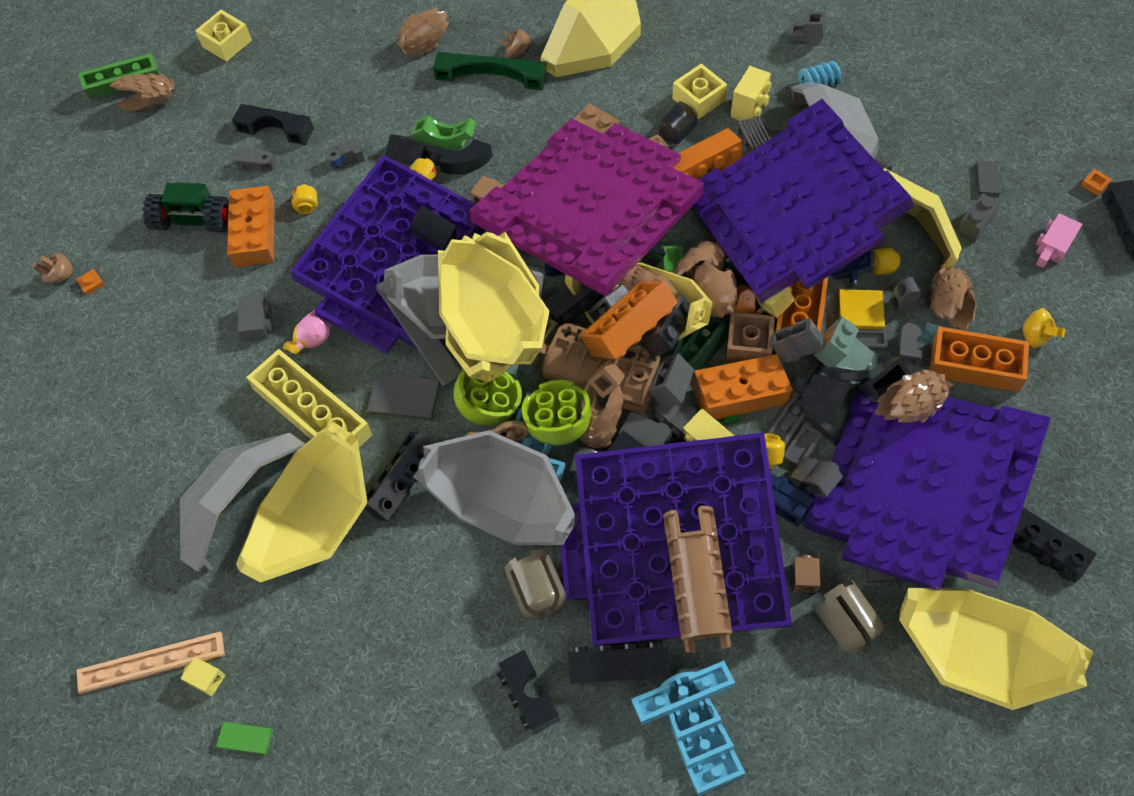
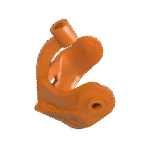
(746, 301)

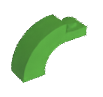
(442, 135)

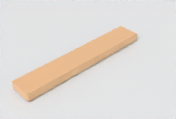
(149, 663)

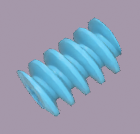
(821, 74)

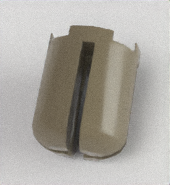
(536, 585)
(840, 624)

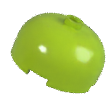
(487, 402)
(553, 412)

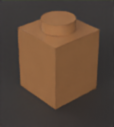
(606, 378)
(806, 574)

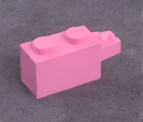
(1057, 239)

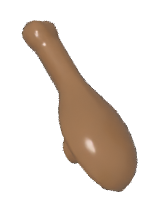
(511, 429)

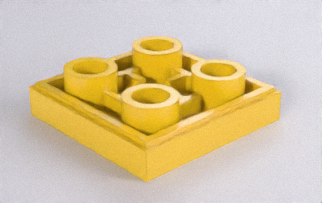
(862, 308)

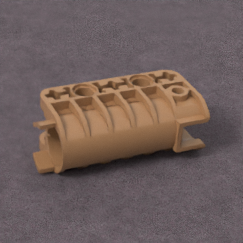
(574, 362)
(698, 580)

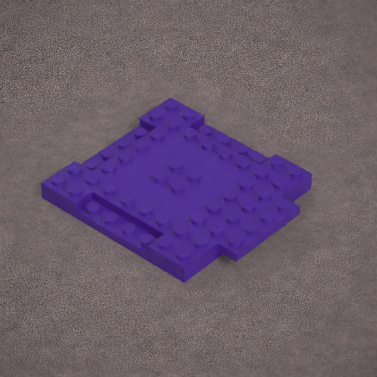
(800, 204)
(370, 237)
(932, 491)
(620, 544)

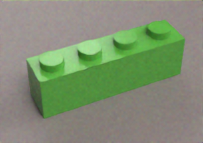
(98, 80)

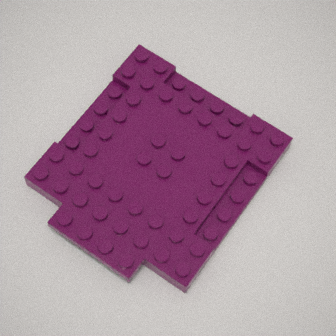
(591, 202)

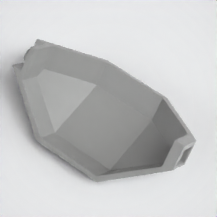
(845, 106)
(415, 291)
(498, 488)
(216, 489)

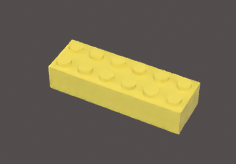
(303, 398)

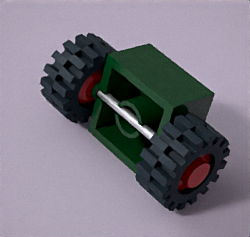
(186, 205)

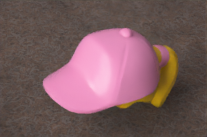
(309, 333)

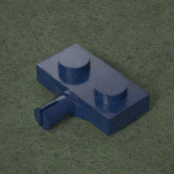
(856, 268)

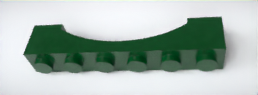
(453, 65)

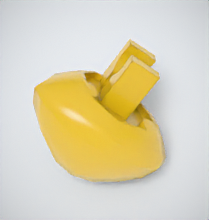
(1040, 328)

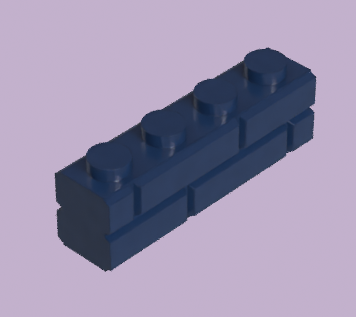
(790, 501)

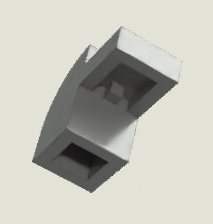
(811, 30)

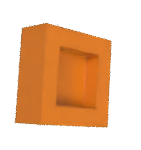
(1096, 182)
(90, 282)

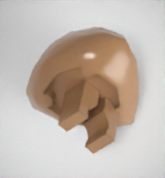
(517, 43)
(54, 269)

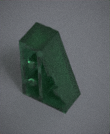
(703, 343)

